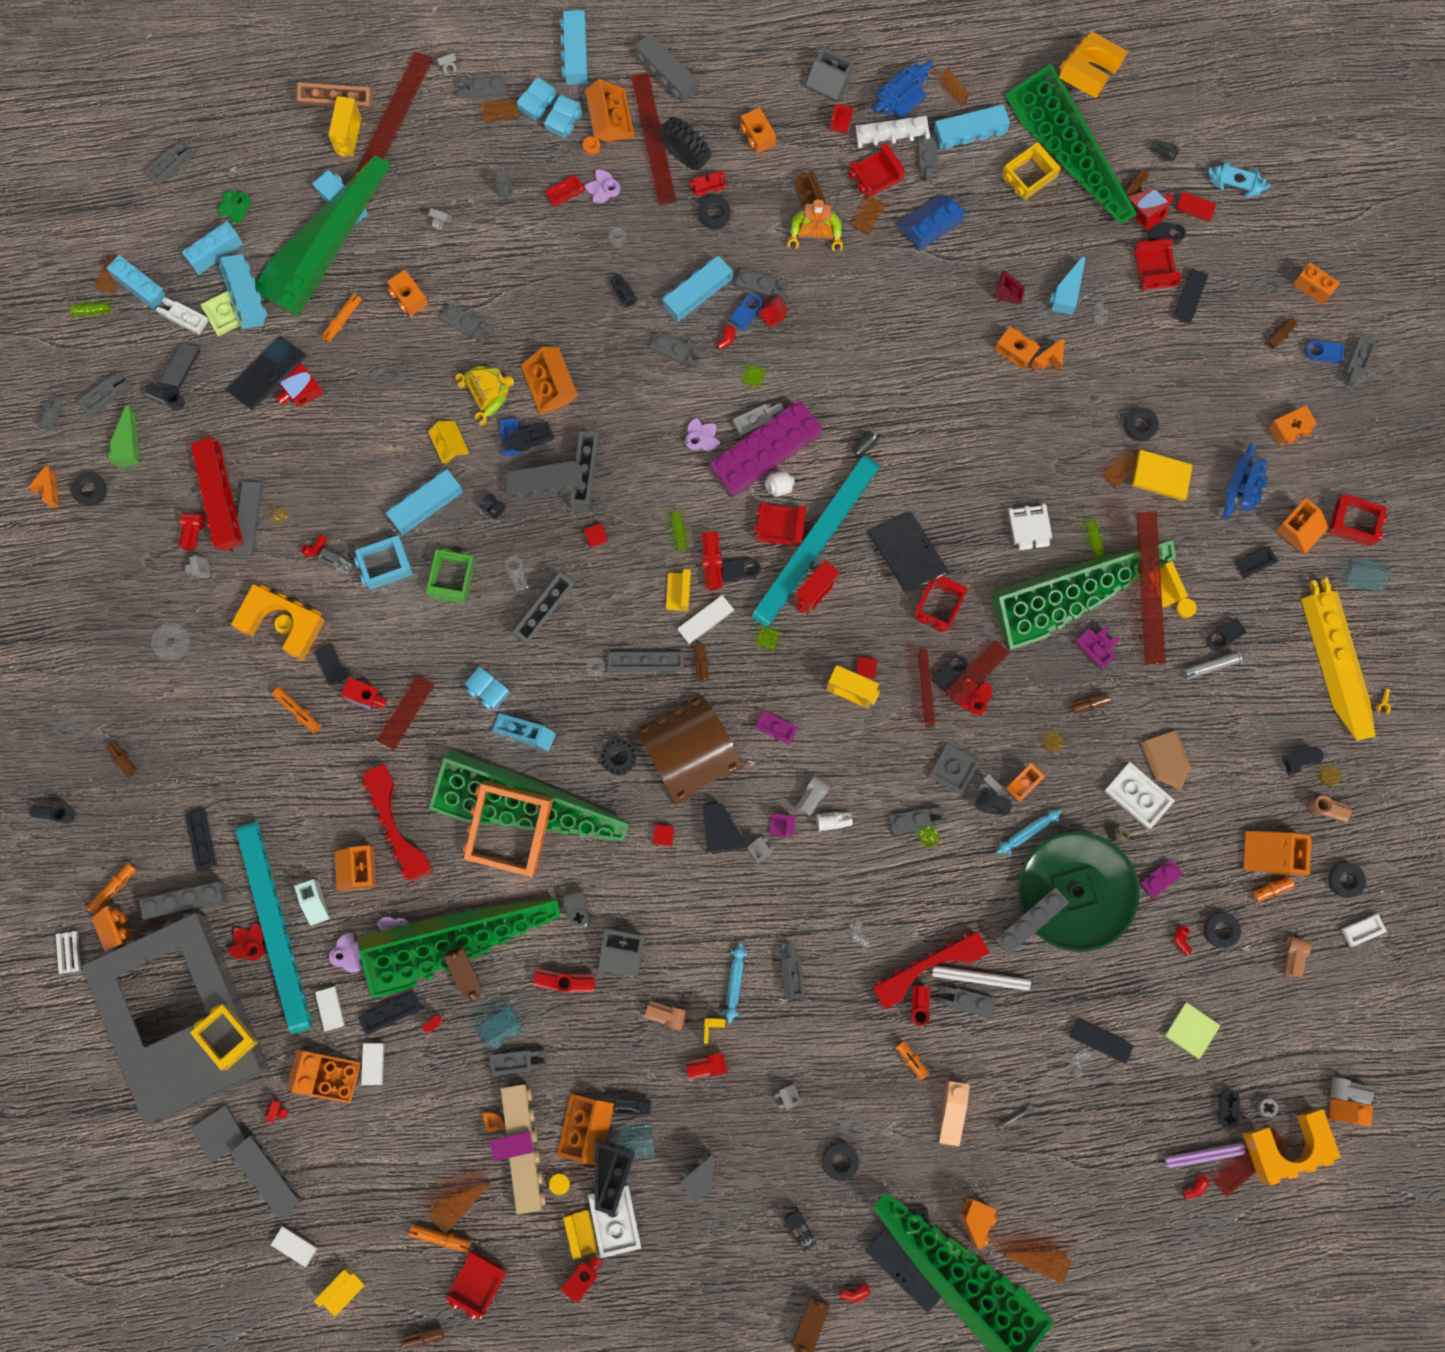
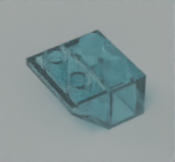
(500, 1027)

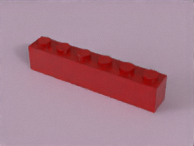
(216, 494)

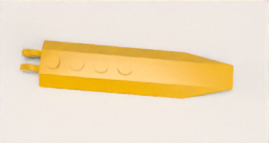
(1338, 659)

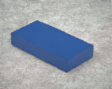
(507, 428)

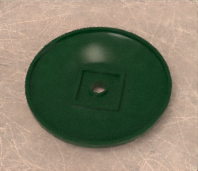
(1108, 887)

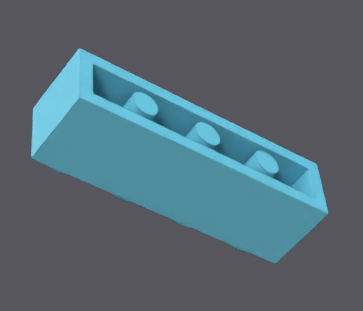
(574, 47)
(971, 127)
(697, 288)
(242, 291)
(424, 502)

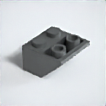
(830, 74)
(621, 953)
(699, 1180)

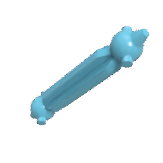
(1029, 831)
(734, 983)

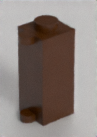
(463, 973)
(810, 1325)

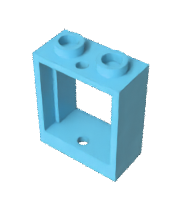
(388, 577)

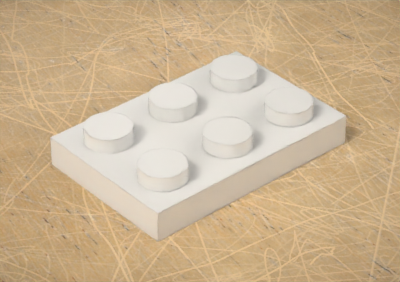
(1139, 796)
(617, 1232)

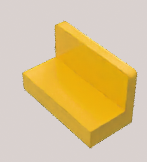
(447, 440)
(1171, 585)
(678, 591)
(712, 1023)
(580, 1234)
(340, 1291)

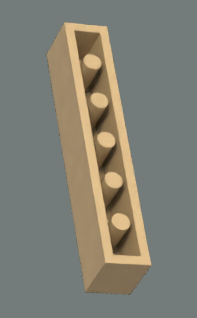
(524, 1168)

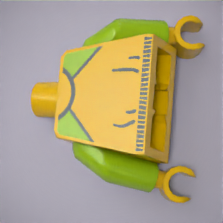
(487, 388)

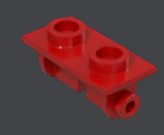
(702, 186)

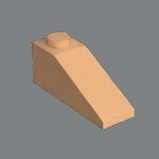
(953, 1112)

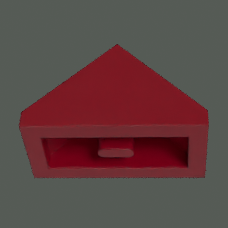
(1009, 289)

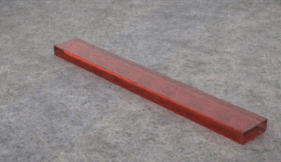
(397, 108)
(654, 145)
(1150, 588)

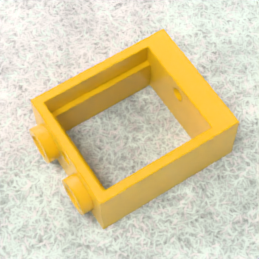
(345, 126)
(1042, 159)
(853, 687)
(236, 1053)

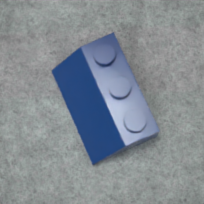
(932, 221)

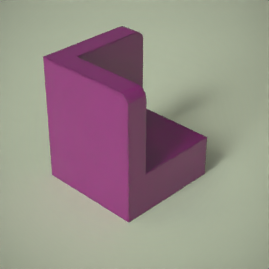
(782, 825)

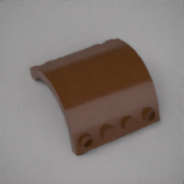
(689, 748)

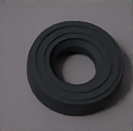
(714, 201)
(1146, 414)
(80, 481)
(993, 804)
(1355, 871)
(1213, 938)
(831, 1171)

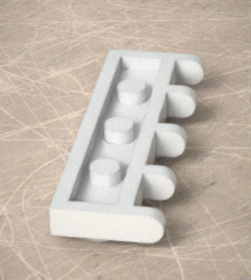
(892, 130)

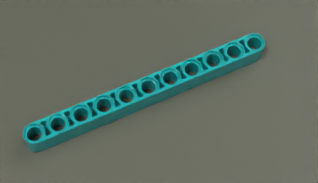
(815, 541)
(274, 927)

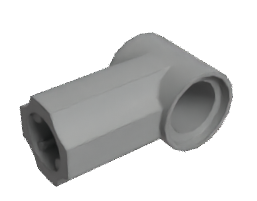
(815, 792)
(1345, 1090)

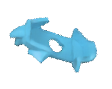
(1225, 175)

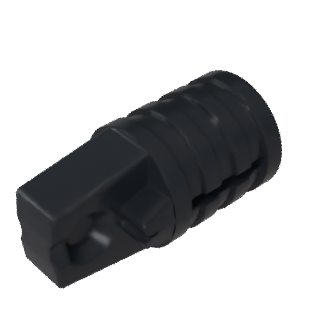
(623, 291)
(632, 1106)

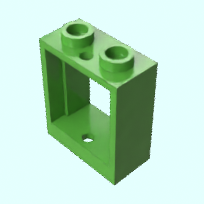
(448, 594)

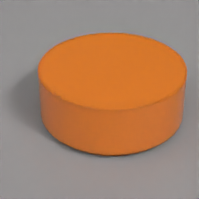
(591, 145)

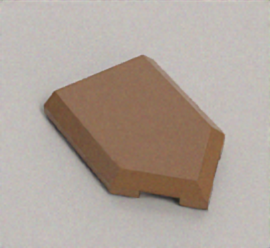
(1167, 759)

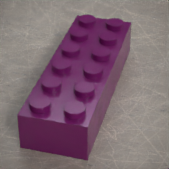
(766, 449)

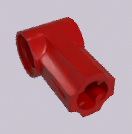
(191, 526)
(920, 1003)
(711, 1065)

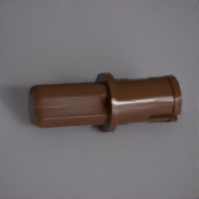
(1136, 184)
(1281, 333)
(701, 662)
(1090, 703)
(121, 759)
(422, 1338)

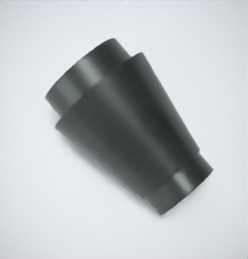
(1165, 150)
(865, 443)

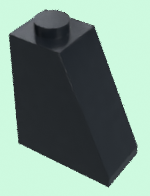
(720, 830)

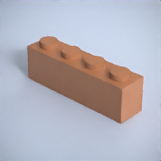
(326, 94)

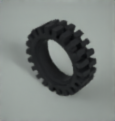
(685, 143)

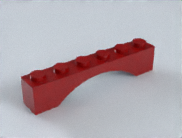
(381, 787)
(894, 989)

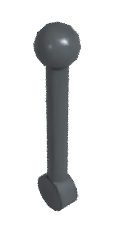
(1029, 1109)

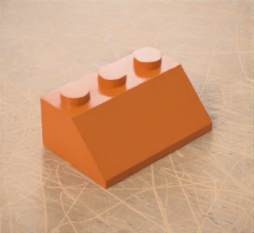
(609, 111)
(549, 379)
(583, 1123)

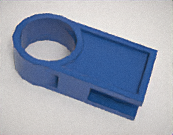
(743, 315)
(1329, 351)

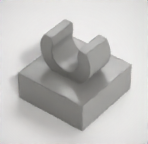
(447, 60)
(439, 218)
(198, 567)
(990, 784)
(760, 850)
(789, 1096)

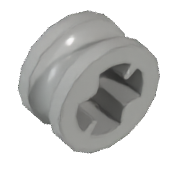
(1274, 1109)

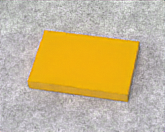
(1162, 475)

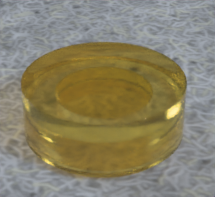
(279, 516)
(1053, 742)
(1330, 776)

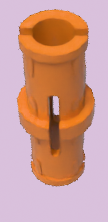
(1273, 889)
(921, 1071)

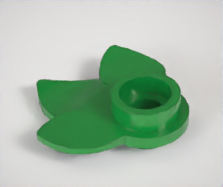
(232, 207)

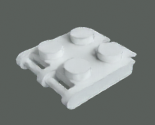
(1030, 527)

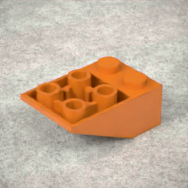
(1277, 853)
(323, 1076)

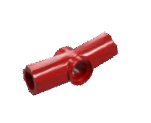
(712, 560)
(551, 980)

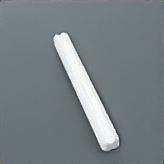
(982, 978)

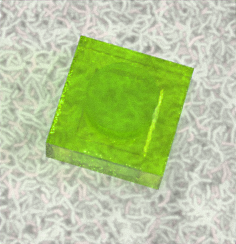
(754, 376)
(767, 639)

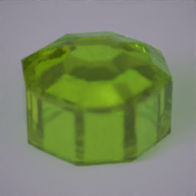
(929, 837)

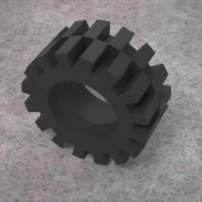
(612, 747)

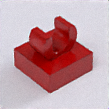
(274, 1111)

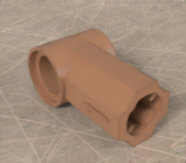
(1330, 808)
(1297, 952)
(669, 1016)

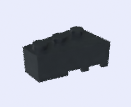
(611, 1173)

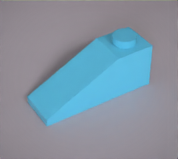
(1067, 292)
(524, 732)

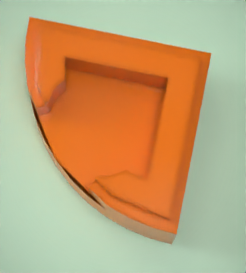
(493, 1121)

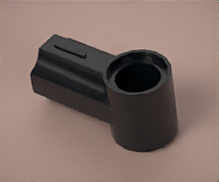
(164, 396)
(51, 813)

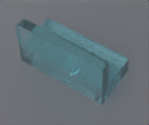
(1368, 574)
(637, 1139)

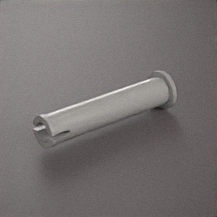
(1213, 665)

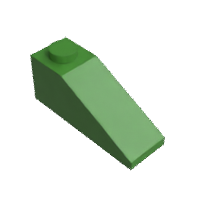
(125, 441)

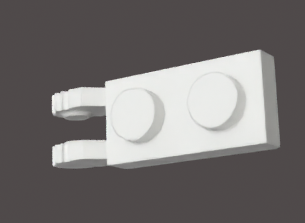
(183, 316)

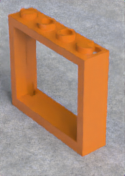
(472, 830)

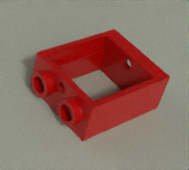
(1336, 525)
(948, 586)
(816, 588)

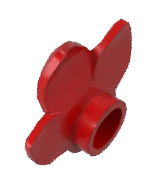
(981, 696)
(245, 941)

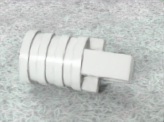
(833, 820)

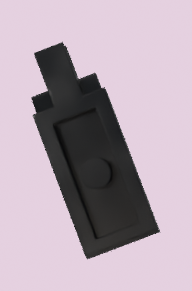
(529, 437)

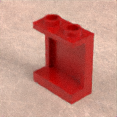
(877, 172)
(1156, 264)
(780, 524)
(476, 1285)

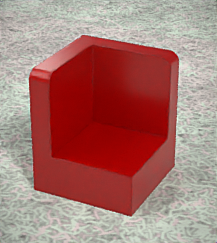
(841, 118)
(773, 310)

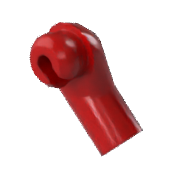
(729, 335)
(313, 550)
(1180, 939)
(1198, 1190)
(856, 1295)

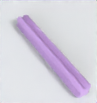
(1204, 1155)

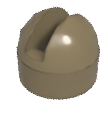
(1120, 833)

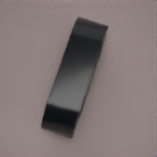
(1233, 1108)

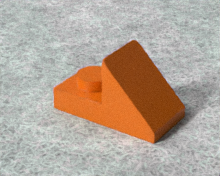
(1052, 355)
(47, 484)
(1026, 781)
(1350, 1112)

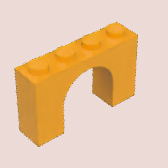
(1096, 50)
(261, 602)
(1318, 1150)

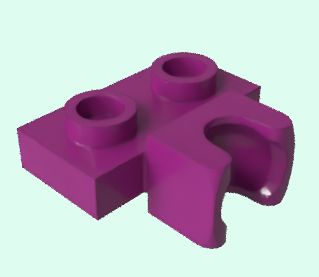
(1097, 646)

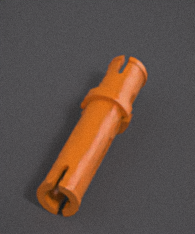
(337, 323)
(302, 717)
(118, 880)
(450, 1241)

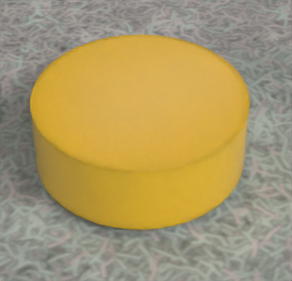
(1186, 608)
(283, 624)
(559, 1184)

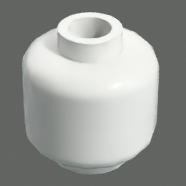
(779, 483)

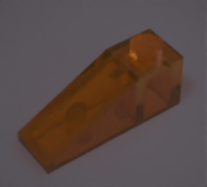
(450, 1210)
(1044, 1261)

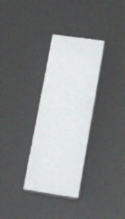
(705, 619)

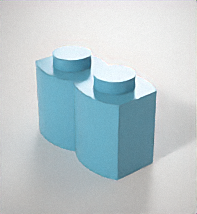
(537, 99)
(563, 116)
(486, 688)

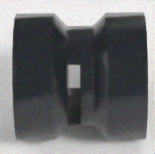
(492, 506)

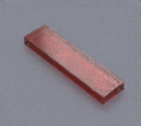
(977, 673)
(926, 688)
(405, 712)
(1241, 1169)

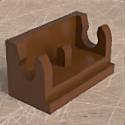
(808, 188)

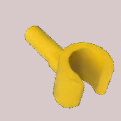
(1384, 702)

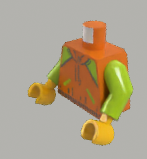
(816, 222)

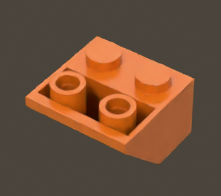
(1303, 526)
(355, 868)
(112, 928)
(977, 1221)

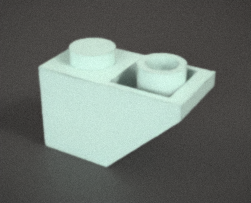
(312, 901)

